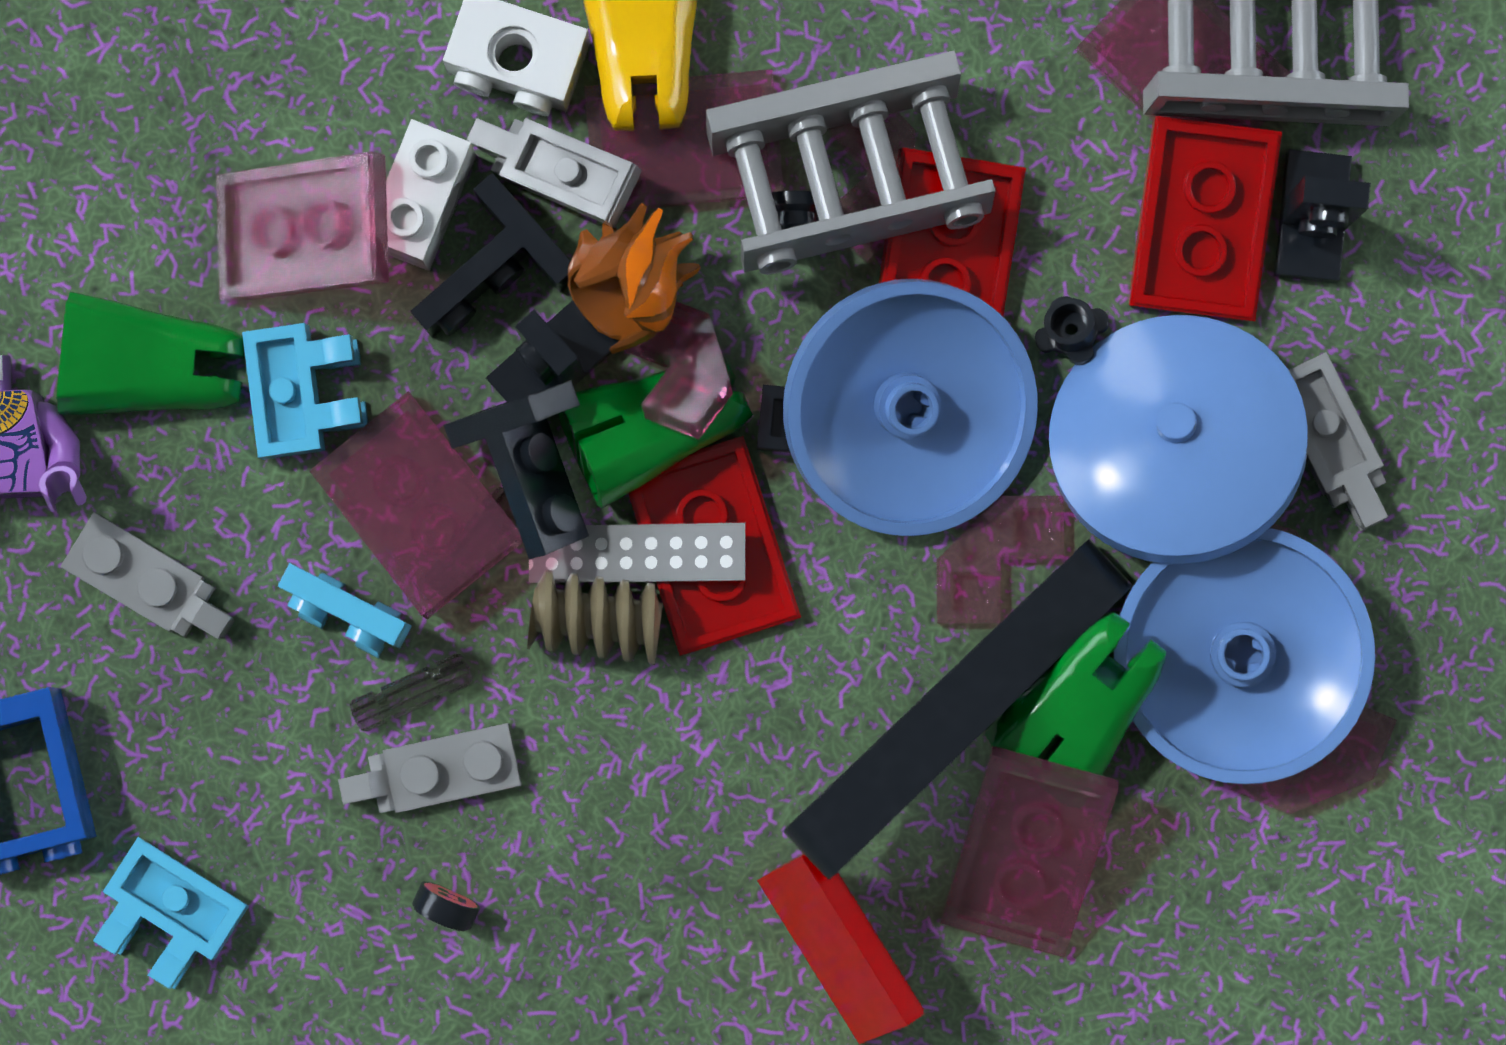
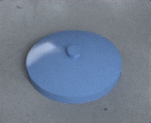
(910, 407)
(1178, 439)
(1259, 659)

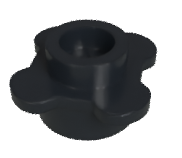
(1066, 313)

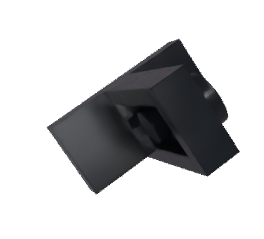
(1315, 213)
(494, 265)
(550, 353)
(529, 465)

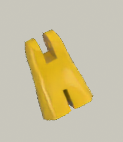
(640, 46)

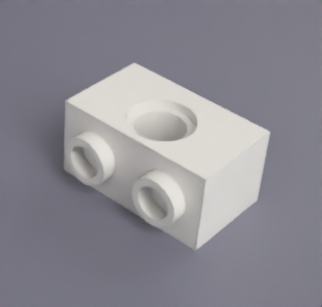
(489, 28)
(424, 191)

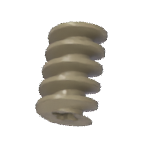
(595, 617)

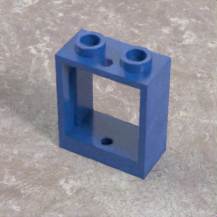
(64, 842)

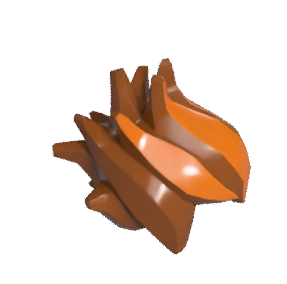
(629, 278)

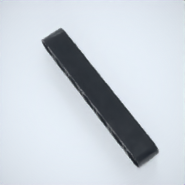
(957, 710)

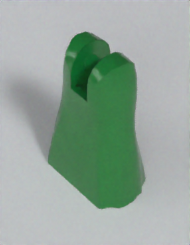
(139, 360)
(622, 447)
(1081, 701)

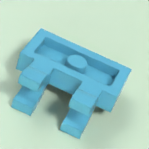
(285, 389)
(323, 594)
(174, 899)

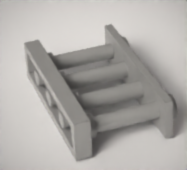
(1299, 97)
(865, 102)

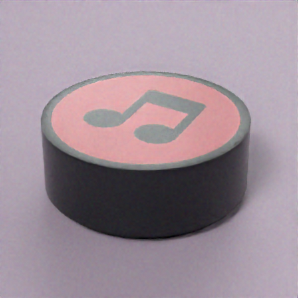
(445, 907)

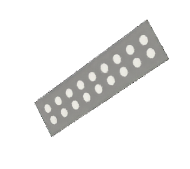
(650, 554)

